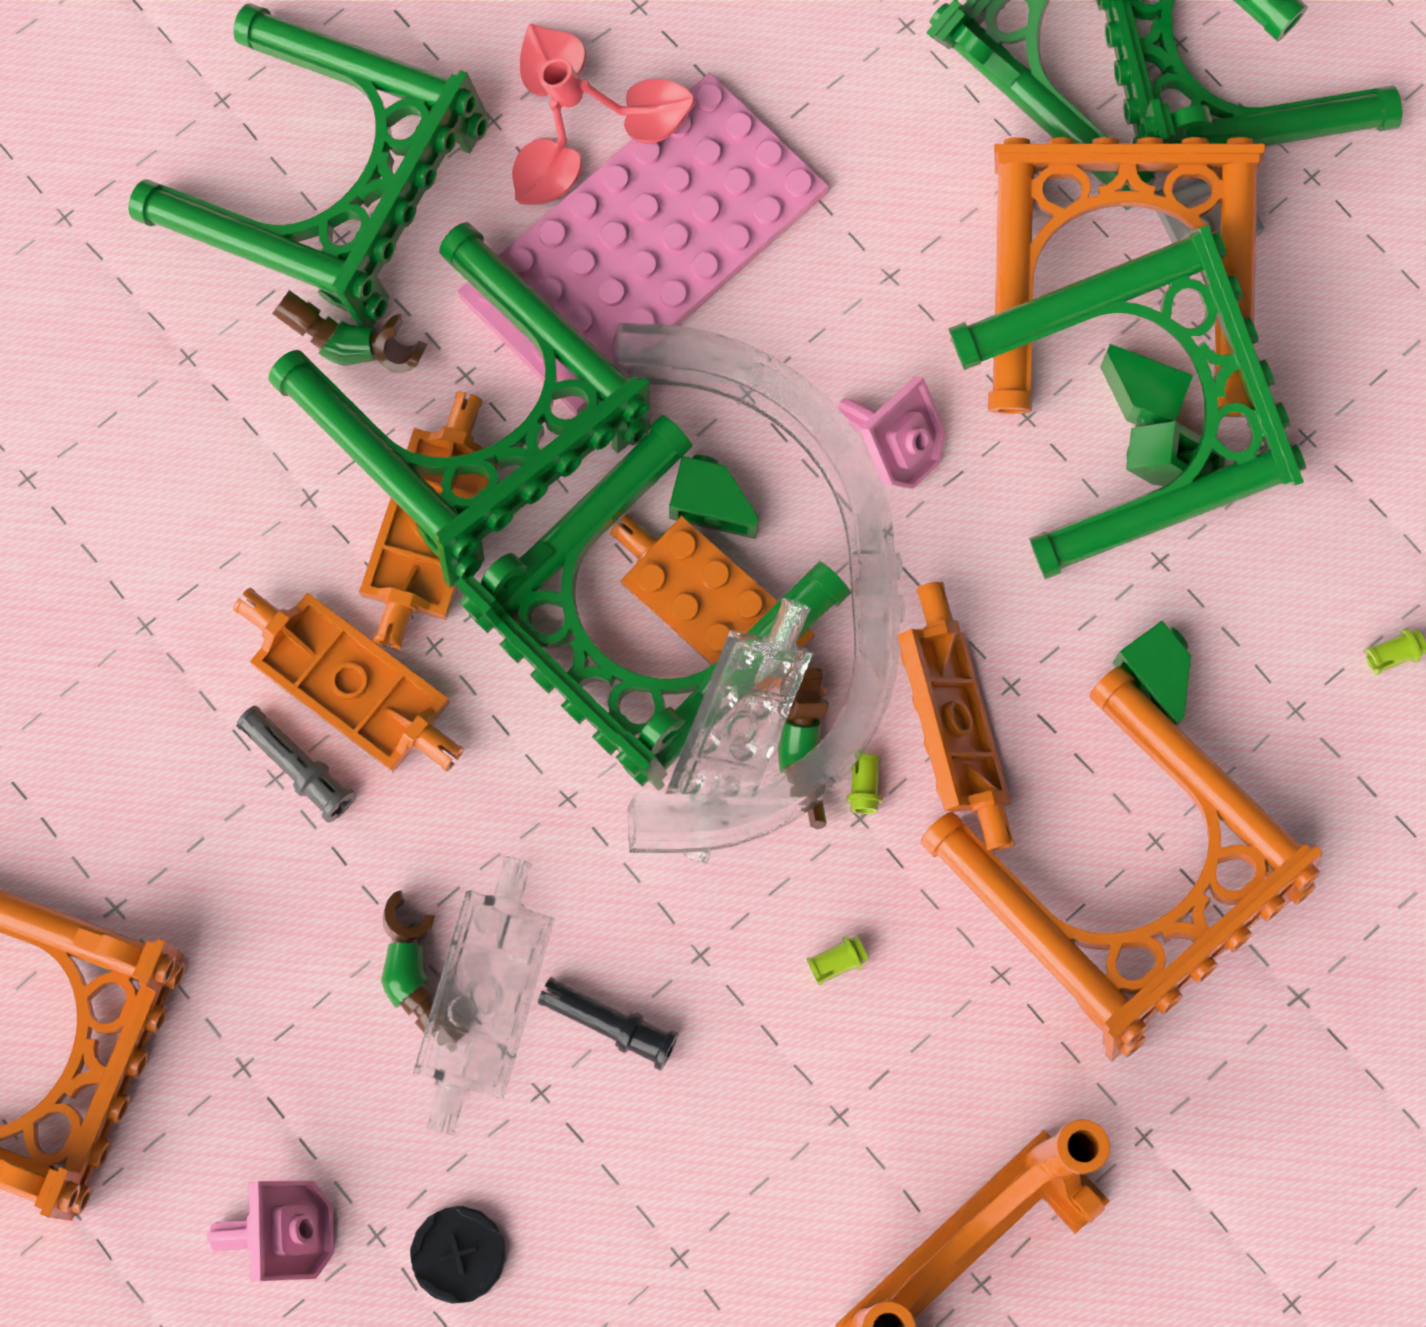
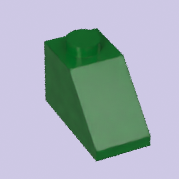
(1143, 387)
(1163, 451)
(711, 498)
(1160, 668)

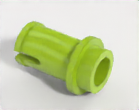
(1396, 651)
(865, 785)
(838, 959)

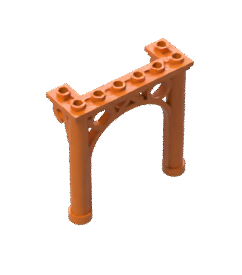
(1227, 169)
(1055, 944)
(156, 969)
(1043, 1170)

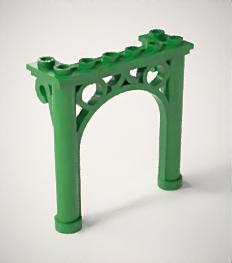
(1031, 90)
(1265, 125)
(348, 272)
(1108, 294)
(456, 525)
(515, 585)

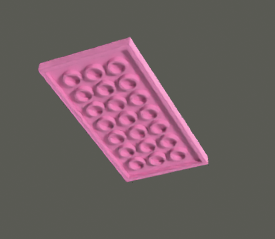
(658, 227)

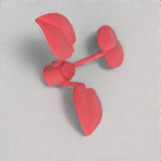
(551, 67)

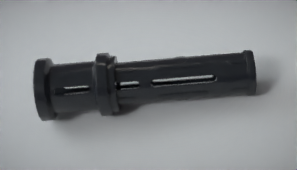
(628, 1031)

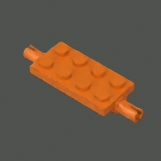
(402, 566)
(693, 586)
(348, 681)
(955, 718)

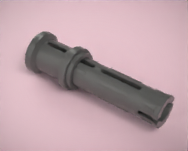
(309, 776)

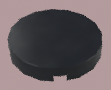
(458, 1255)

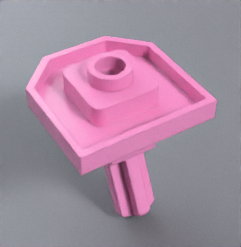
(902, 435)
(285, 1231)

